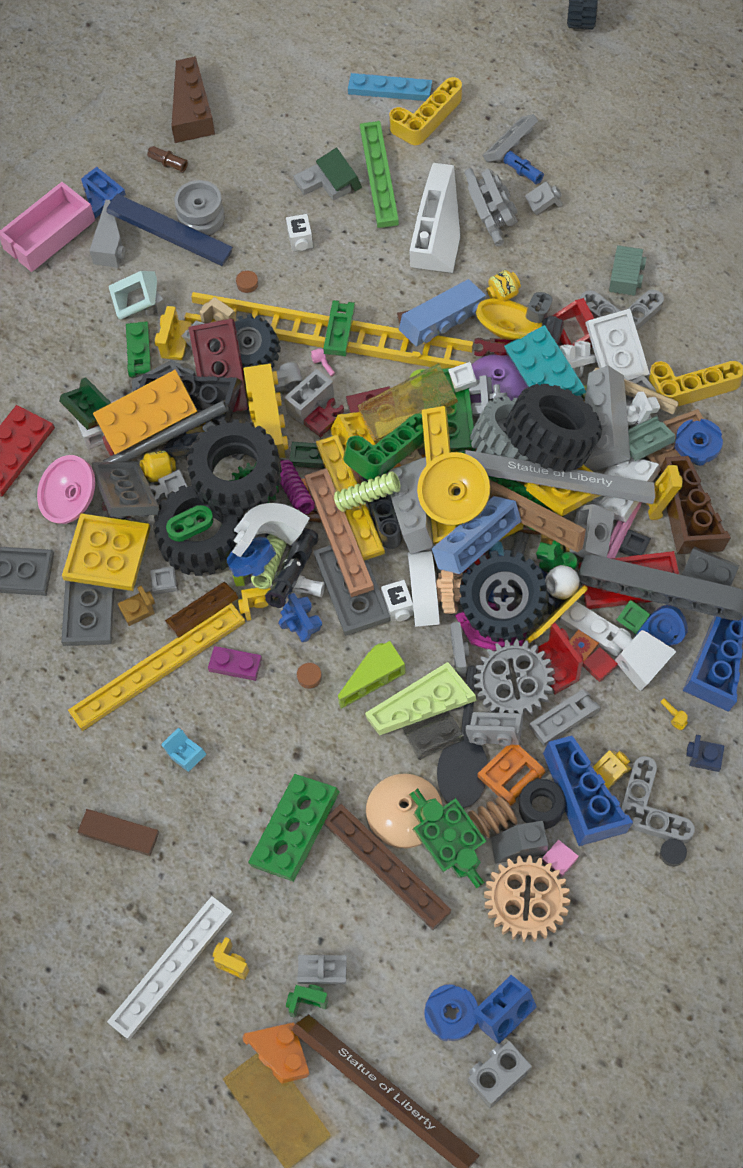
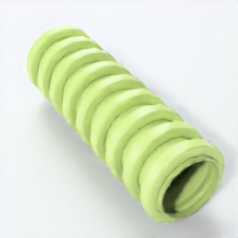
(367, 491)
(266, 578)

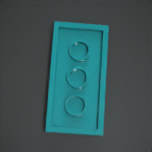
(542, 362)

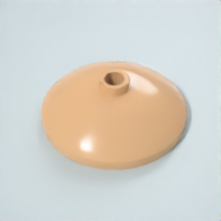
(385, 816)

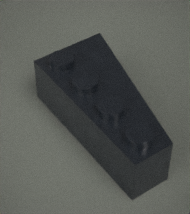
(207, 391)

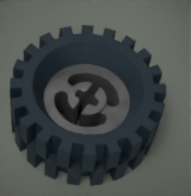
(501, 574)

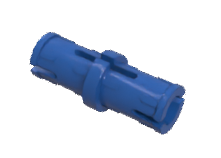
(528, 171)

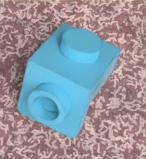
(183, 750)

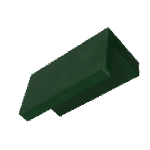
(338, 170)

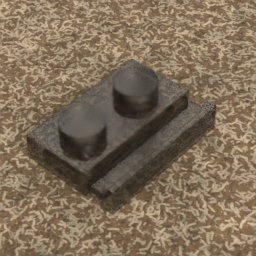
(433, 734)

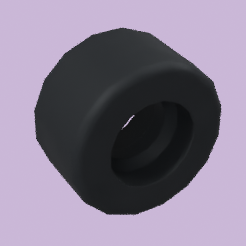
(544, 788)

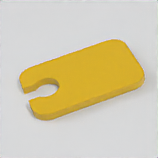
(556, 614)

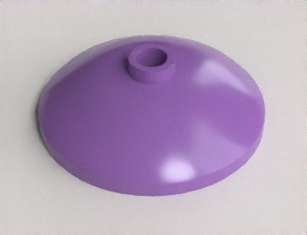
(510, 381)

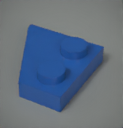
(100, 188)

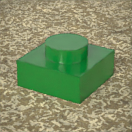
(633, 616)

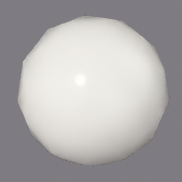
(562, 582)

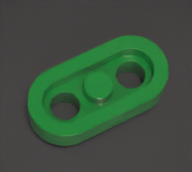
(189, 523)

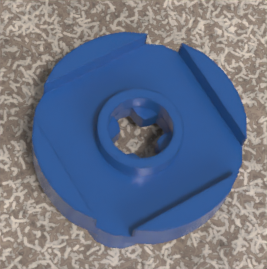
(702, 429)
(253, 559)
(435, 1008)

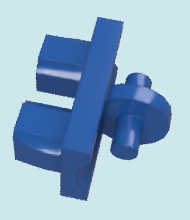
(296, 619)

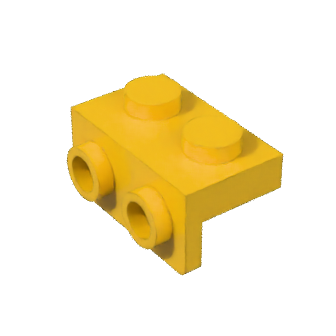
(170, 339)

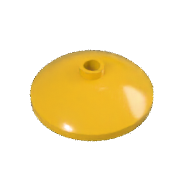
(505, 318)
(442, 477)

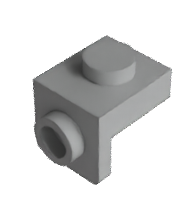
(543, 197)

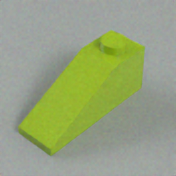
(376, 670)

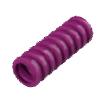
(295, 488)

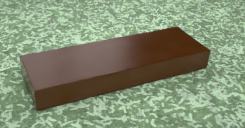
(201, 609)
(118, 832)

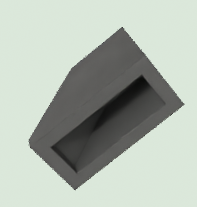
(520, 841)

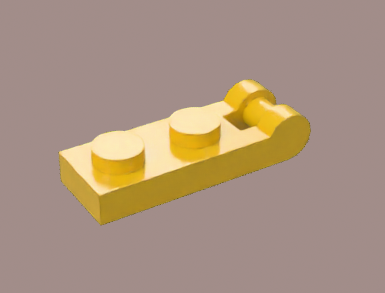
(665, 489)

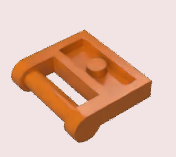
(505, 767)

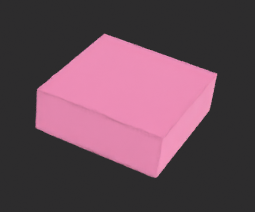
(560, 857)

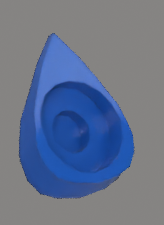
(665, 624)

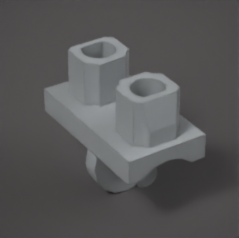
(485, 389)
(322, 969)

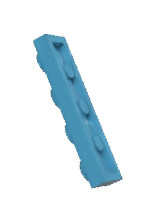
(389, 87)

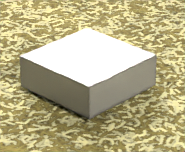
(163, 580)

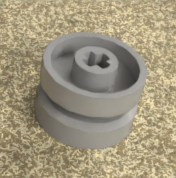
(200, 206)

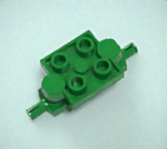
(448, 836)

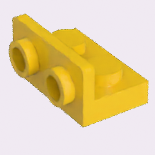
(350, 425)

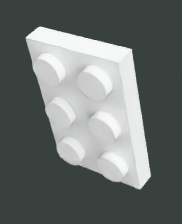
(618, 344)
(637, 470)

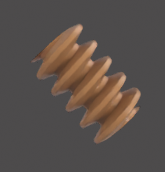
(493, 816)

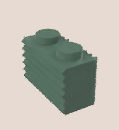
(626, 270)

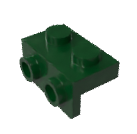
(84, 402)

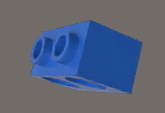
(504, 1009)

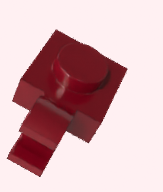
(494, 345)

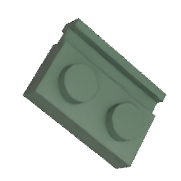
(649, 438)

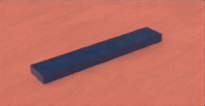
(169, 229)

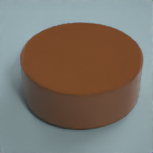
(247, 281)
(309, 675)

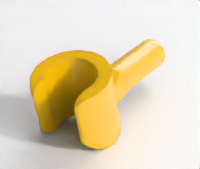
(680, 717)

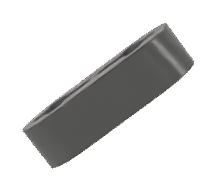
(539, 307)

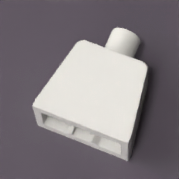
(641, 656)

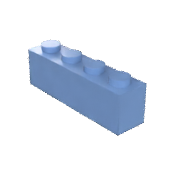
(441, 313)

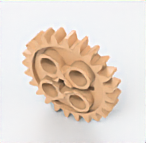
(503, 896)

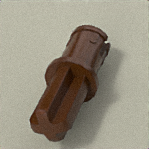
(167, 159)

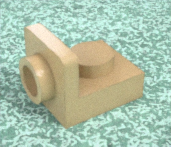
(216, 310)

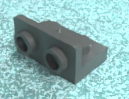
(710, 567)

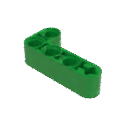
(380, 458)

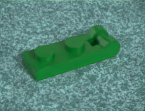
(339, 328)
(138, 348)

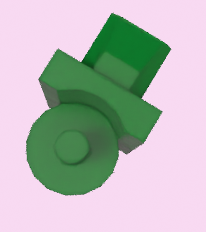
(553, 556)

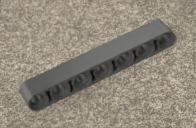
(662, 587)

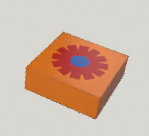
(583, 643)

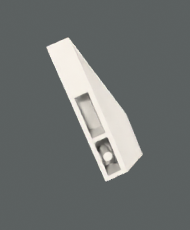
(437, 223)

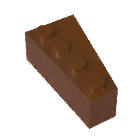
(190, 104)
(691, 513)

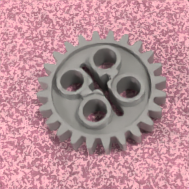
(536, 674)

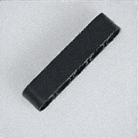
(385, 523)

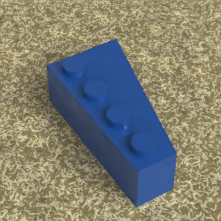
(718, 664)
(589, 804)

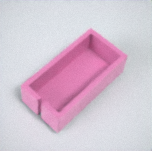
(46, 226)

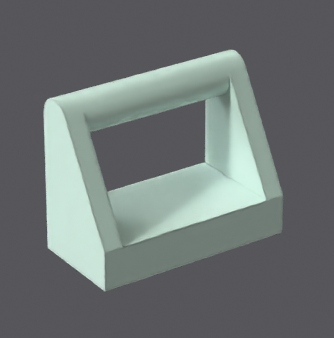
(120, 290)

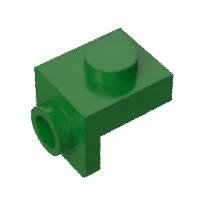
(311, 996)

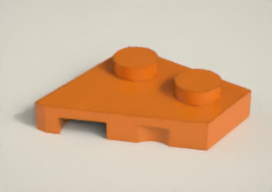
(280, 1051)

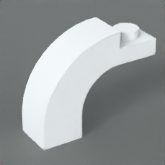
(270, 519)
(423, 588)

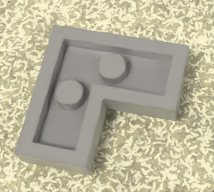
(313, 179)

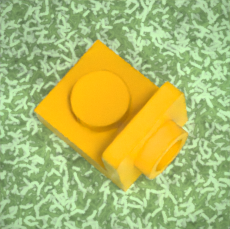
(252, 598)
(612, 767)
(231, 964)

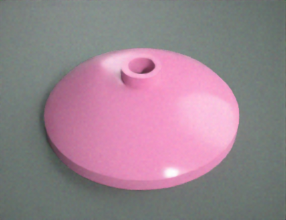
(66, 489)

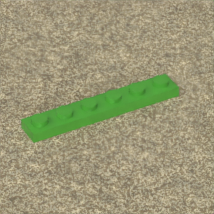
(379, 174)

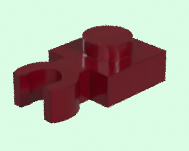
(322, 419)

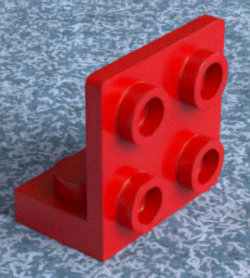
(564, 659)

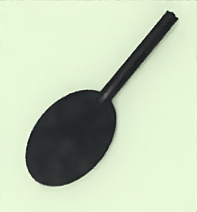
(462, 761)

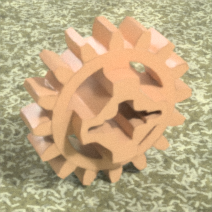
(448, 590)

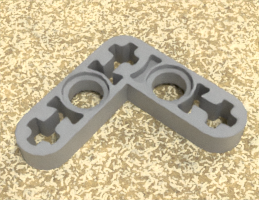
(640, 305)
(640, 807)

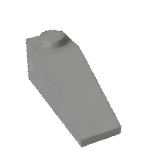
(106, 244)

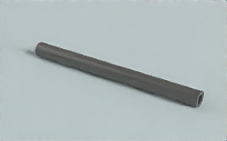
(170, 433)

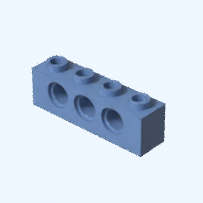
(475, 537)

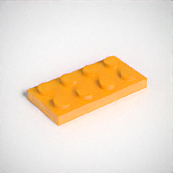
(145, 412)

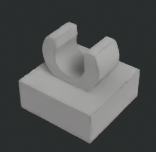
(159, 306)

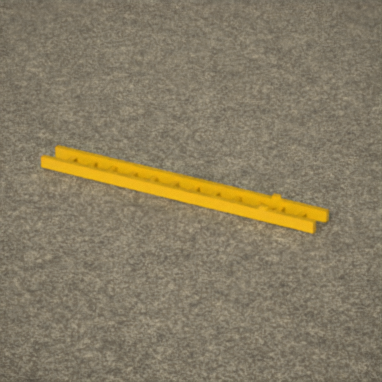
(357, 326)

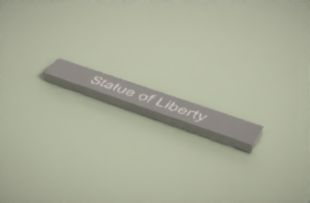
(572, 480)

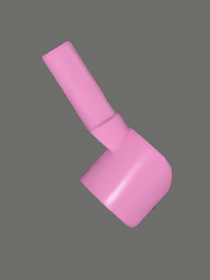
(319, 356)

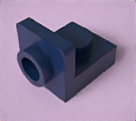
(705, 754)

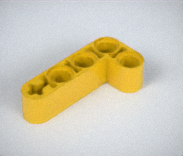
(419, 126)
(725, 378)

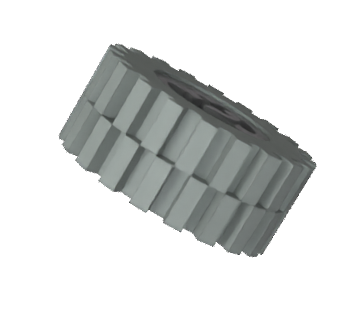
(490, 430)

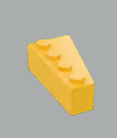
(265, 403)

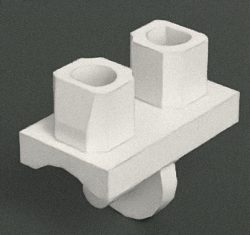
(578, 356)
(641, 408)

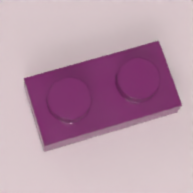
(235, 663)

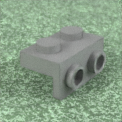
(495, 728)

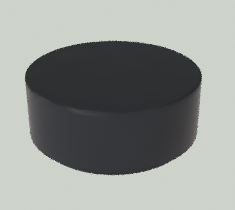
(673, 852)

